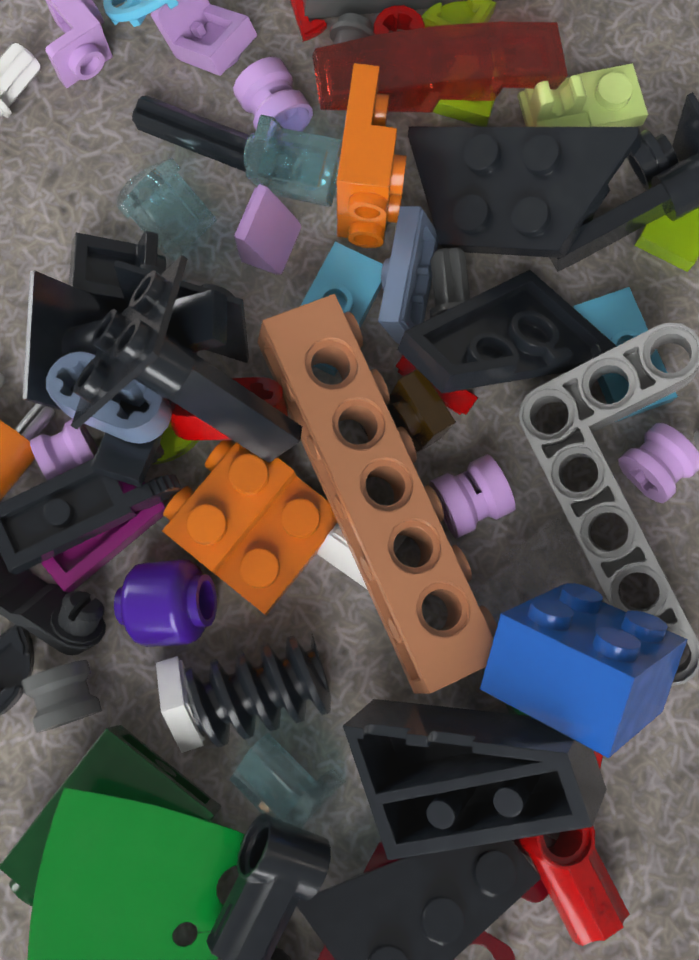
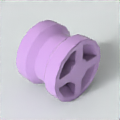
(64, 450)
(660, 462)

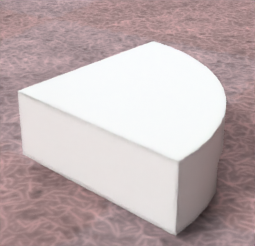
(175, 704)

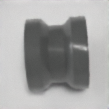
(61, 695)

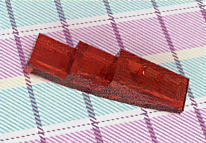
(444, 63)

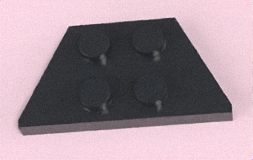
(517, 185)

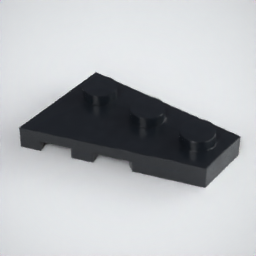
(503, 337)

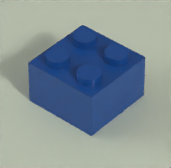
(583, 665)

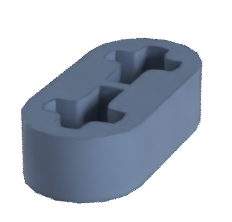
(111, 417)

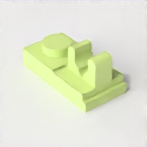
(587, 100)

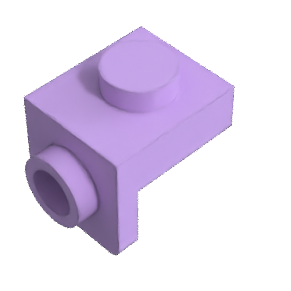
(204, 34)
(83, 47)

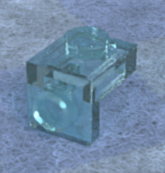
(293, 162)

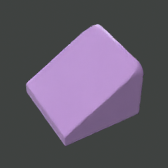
(266, 232)

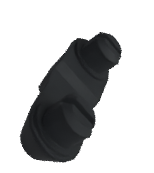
(59, 618)

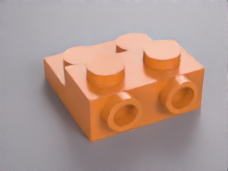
(368, 170)
(250, 523)

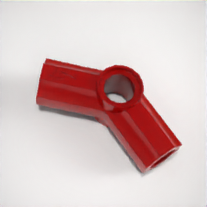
(578, 883)

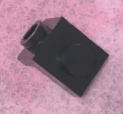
(94, 262)

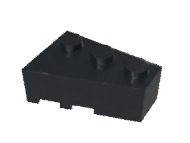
(468, 776)

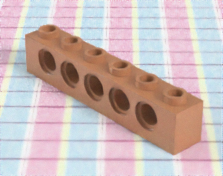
(327, 335)

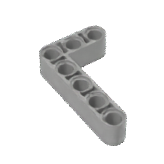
(577, 440)

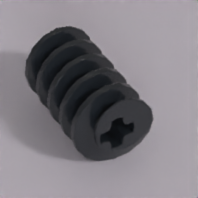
(257, 691)

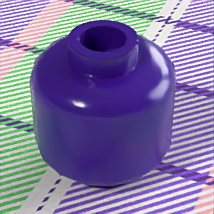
(166, 603)

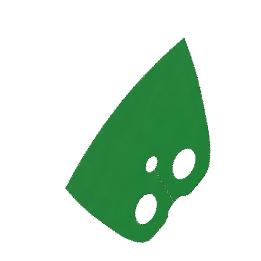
(124, 878)

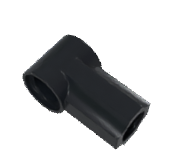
(275, 871)

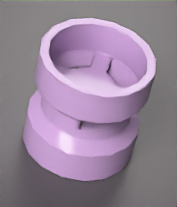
(268, 91)
(473, 495)

